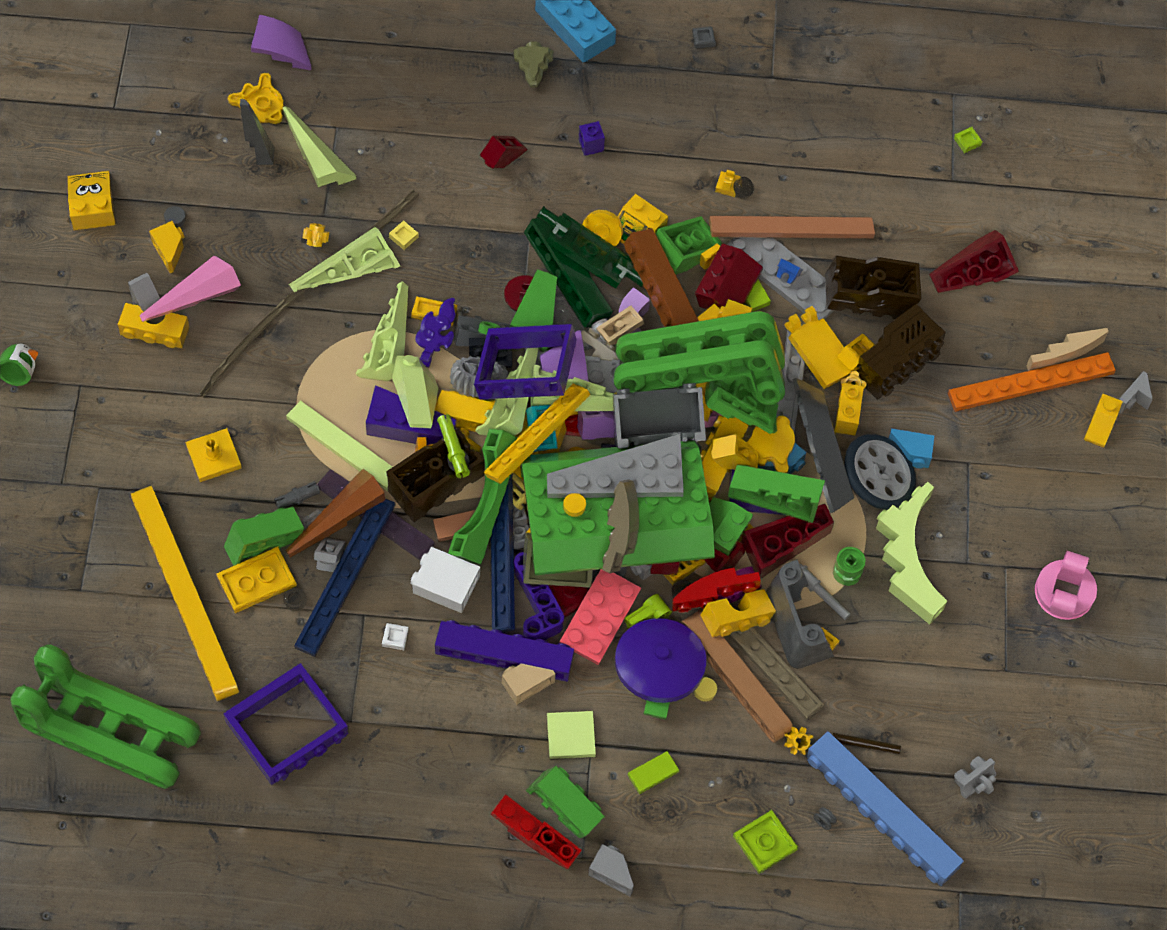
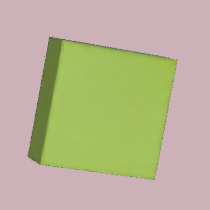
(968, 140)

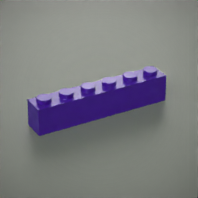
(502, 650)

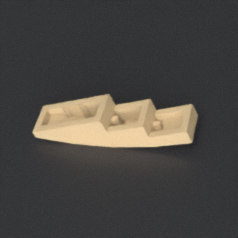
(1073, 347)

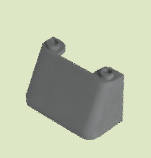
(658, 415)
(800, 644)

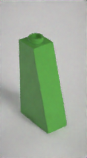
(537, 303)

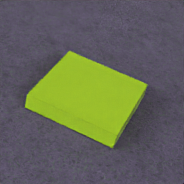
(765, 841)

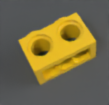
(849, 409)

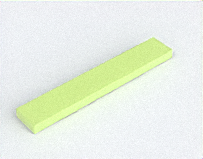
(339, 442)

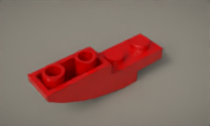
(709, 587)
(534, 833)

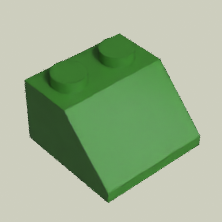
(728, 524)

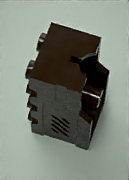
(872, 285)
(901, 351)
(427, 480)

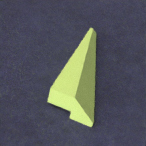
(321, 160)
(358, 258)
(387, 340)
(597, 401)
(509, 413)

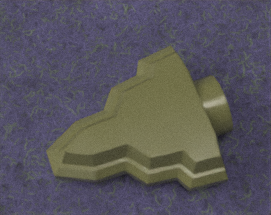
(533, 60)

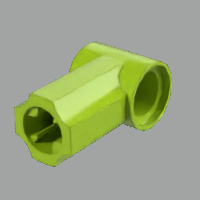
(651, 609)

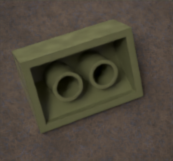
(576, 579)

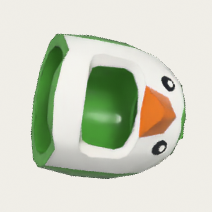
(17, 364)

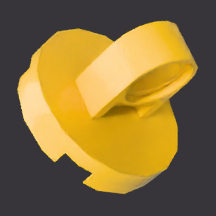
(605, 225)

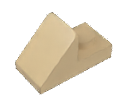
(620, 325)

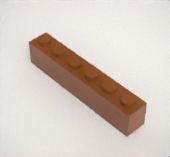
(659, 278)

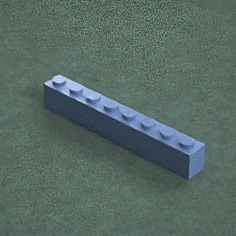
(884, 809)

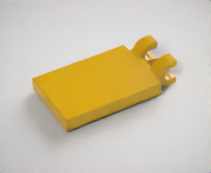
(818, 347)

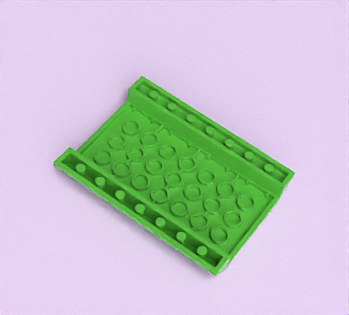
(668, 526)

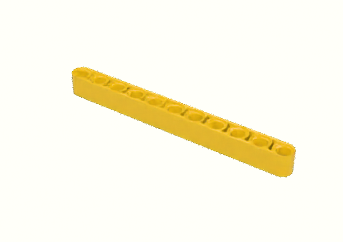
(184, 593)

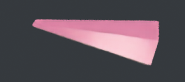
(206, 282)

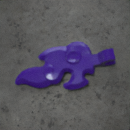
(431, 326)

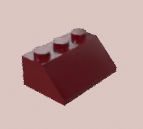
(728, 277)

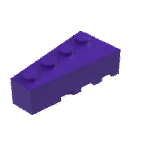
(388, 420)

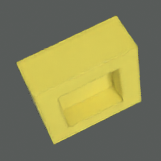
(403, 235)

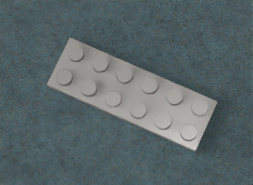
(804, 292)

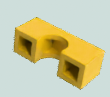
(170, 331)
(723, 619)

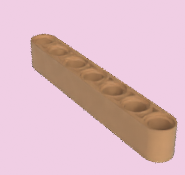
(741, 681)

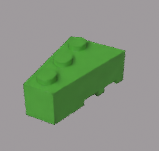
(261, 533)
(566, 801)

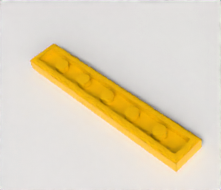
(536, 433)

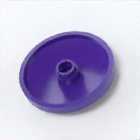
(660, 660)

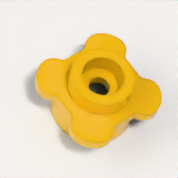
(854, 376)

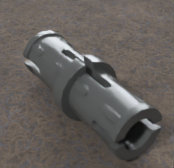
(296, 496)

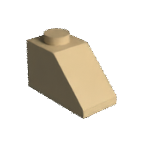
(526, 681)

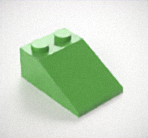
(686, 242)

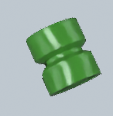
(849, 566)

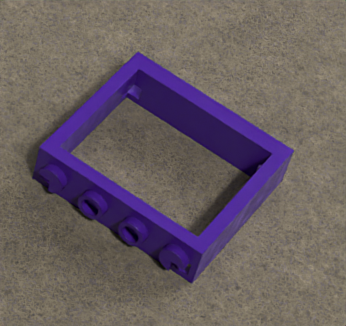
(525, 338)
(267, 695)

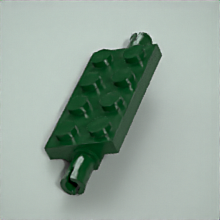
(588, 249)

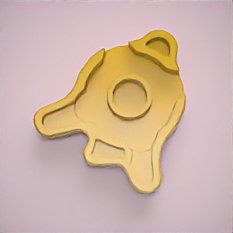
(263, 99)
(774, 446)

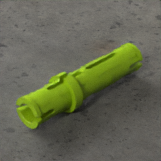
(456, 454)

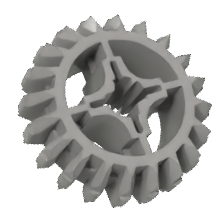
(464, 374)

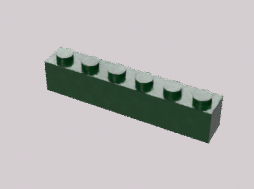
(571, 277)

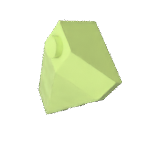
(416, 390)

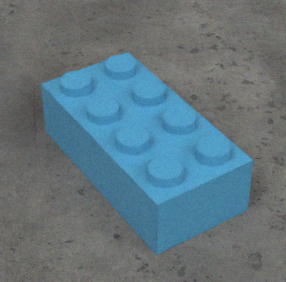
(578, 26)

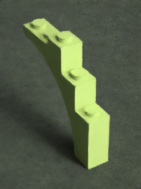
(909, 581)

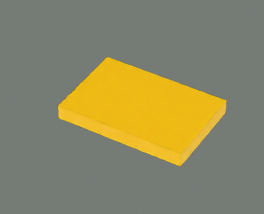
(256, 579)

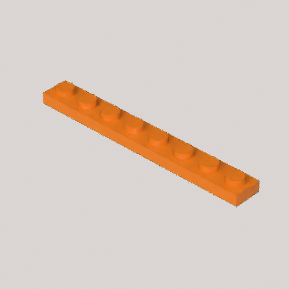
(1031, 382)

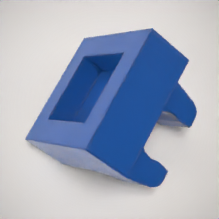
(787, 267)

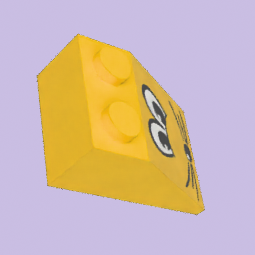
(90, 200)

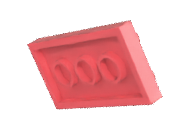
(600, 615)

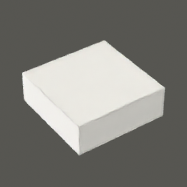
(395, 636)

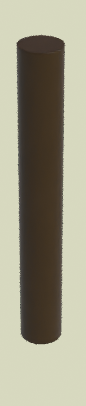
(866, 743)

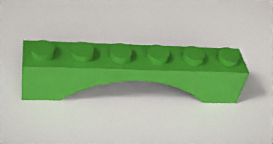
(472, 539)

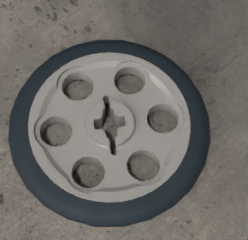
(857, 477)

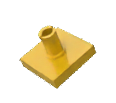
(213, 455)

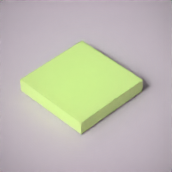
(571, 735)

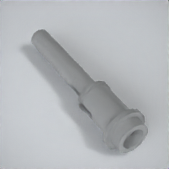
(814, 585)

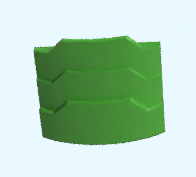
(734, 399)

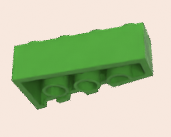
(777, 491)

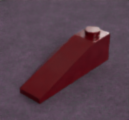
(979, 263)

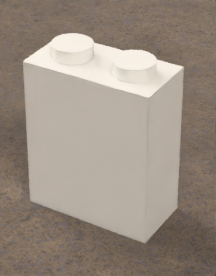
(445, 579)

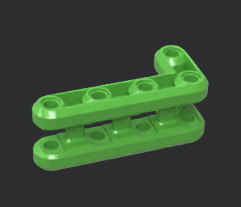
(705, 353)
(118, 706)

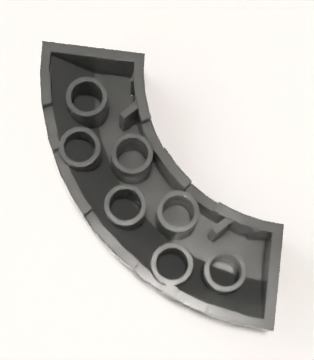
(823, 444)

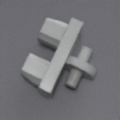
(978, 780)

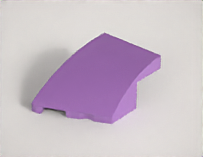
(281, 42)
(550, 360)

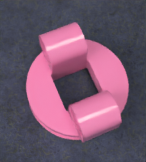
(1061, 603)

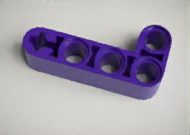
(543, 612)

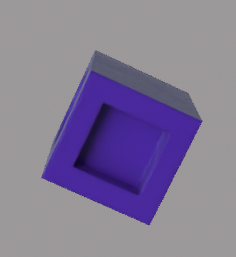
(591, 138)

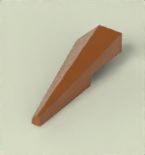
(353, 500)

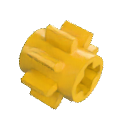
(315, 235)
(791, 740)

